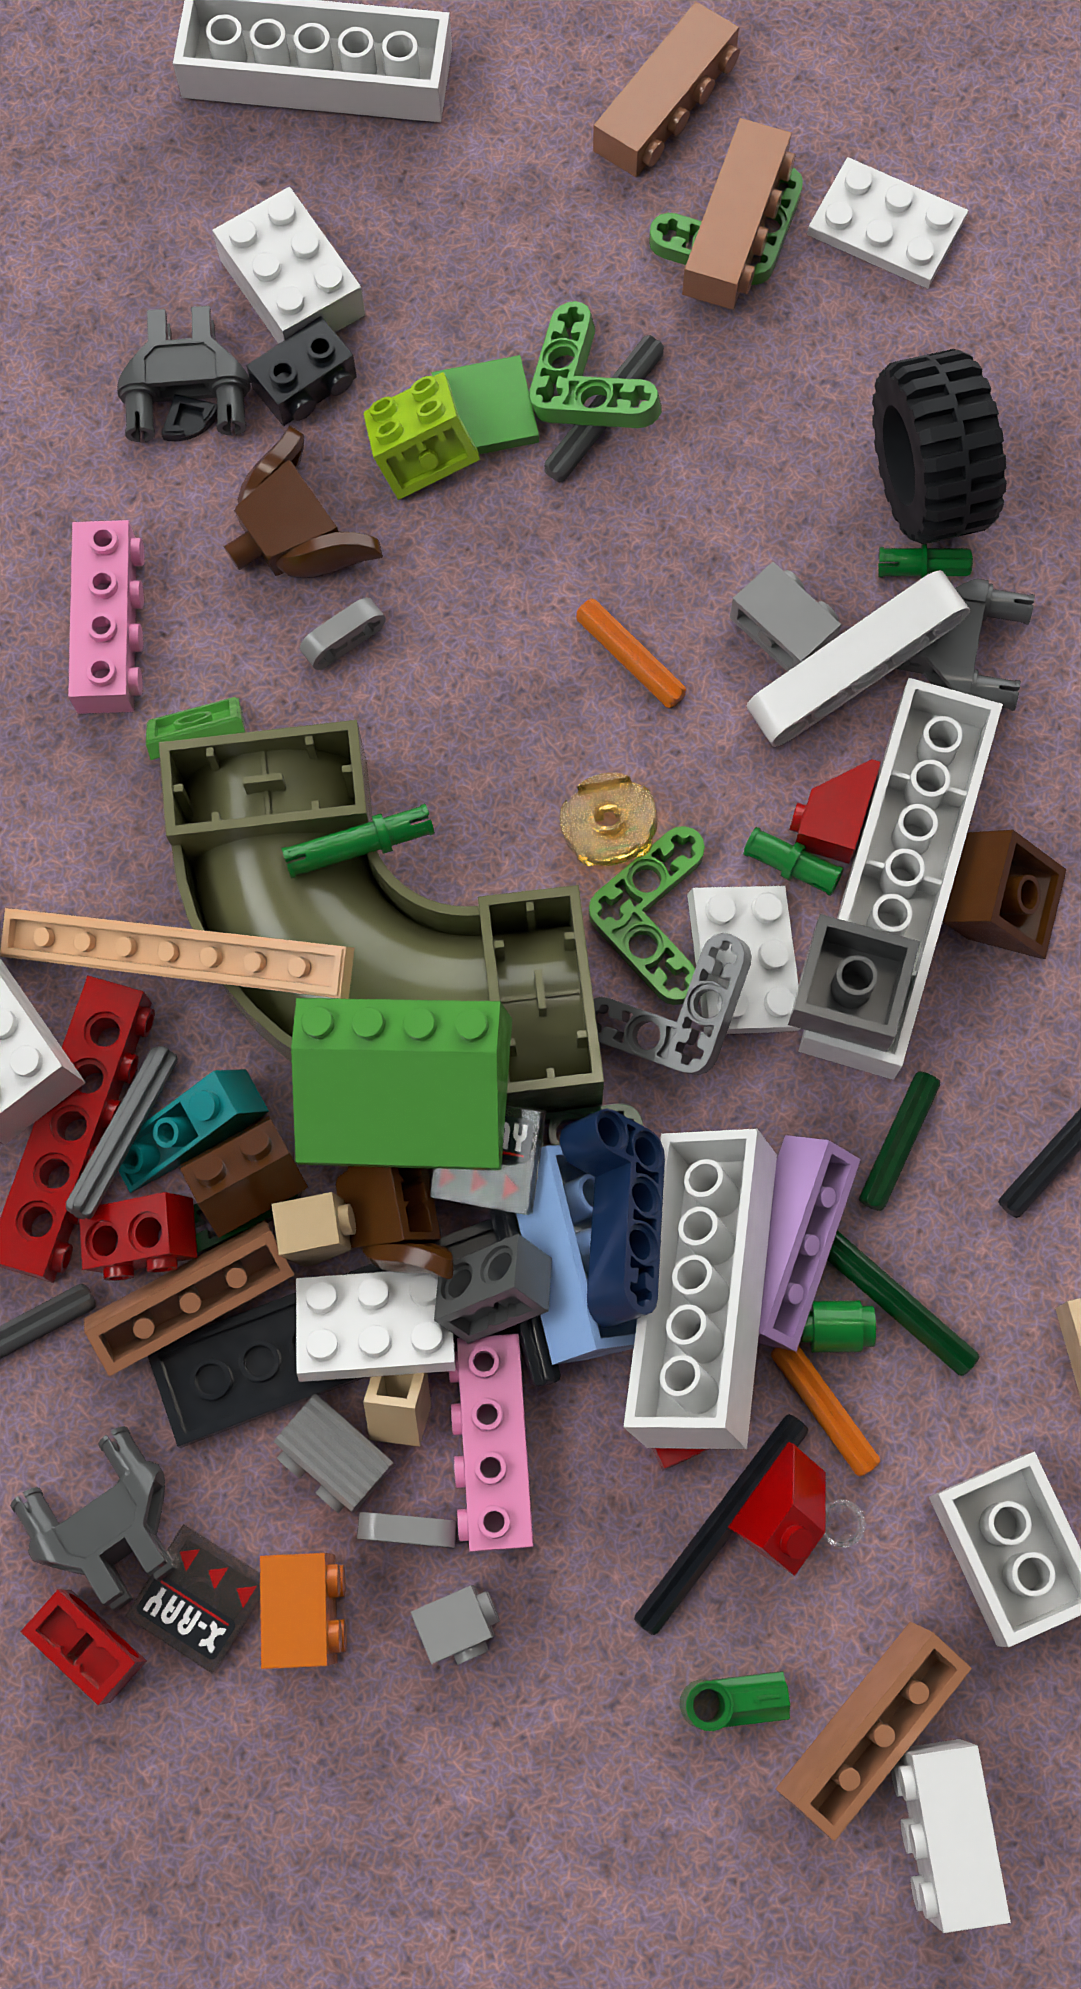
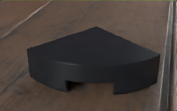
(187, 418)

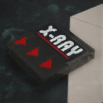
(513, 1186)
(201, 1602)

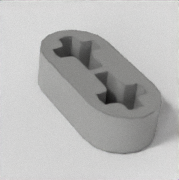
(342, 633)
(407, 1529)

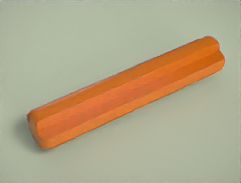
(631, 653)
(827, 1410)

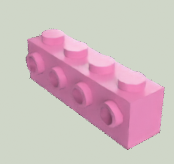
(104, 617)
(493, 1445)

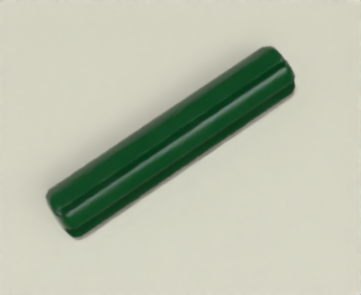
(899, 1141)

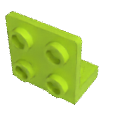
(419, 436)

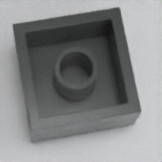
(854, 983)

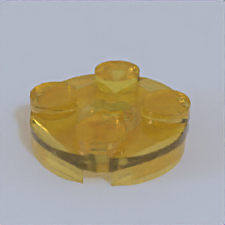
(615, 843)

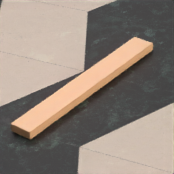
(179, 953)

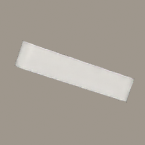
(858, 658)

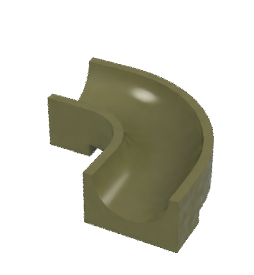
(253, 792)

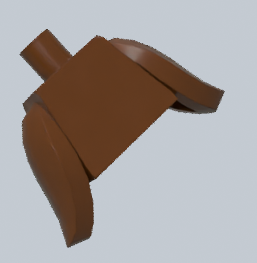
(288, 521)
(395, 1219)

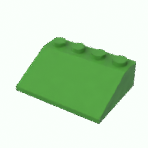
(400, 1082)

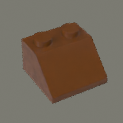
(1005, 893)
(243, 1176)

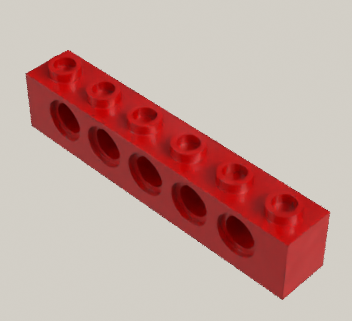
(98, 1008)

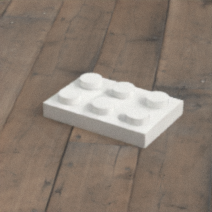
(887, 222)
(762, 921)
(369, 1326)

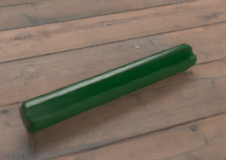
(902, 1306)

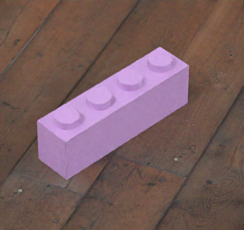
(806, 1210)

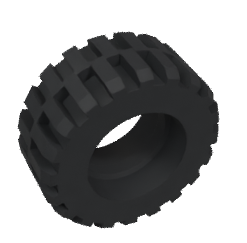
(939, 446)

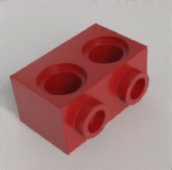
(137, 1227)
(83, 1646)

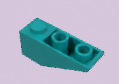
(191, 1124)

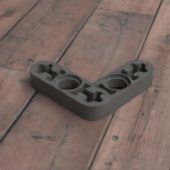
(678, 1034)

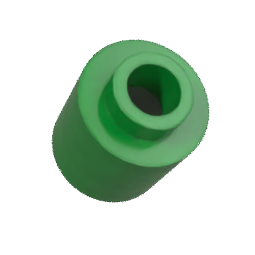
(840, 1327)

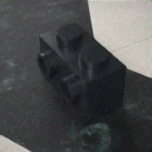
(302, 371)

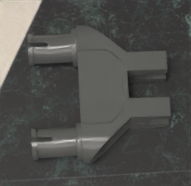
(182, 367)
(952, 657)
(105, 1529)

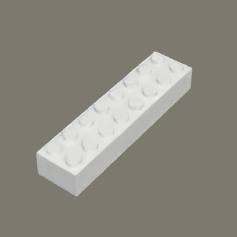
(914, 843)

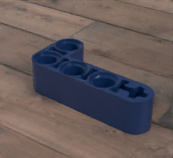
(625, 1213)

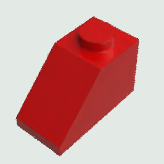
(836, 813)
(785, 1510)

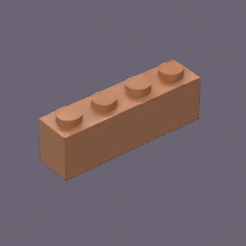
(666, 90)
(737, 214)
(186, 1298)
(873, 1729)

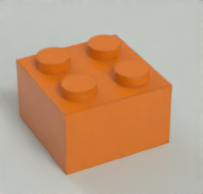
(301, 1610)

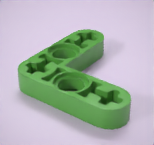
(685, 226)
(576, 388)
(634, 920)

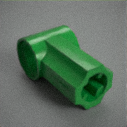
(741, 1700)

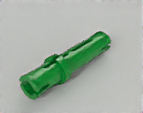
(358, 840)

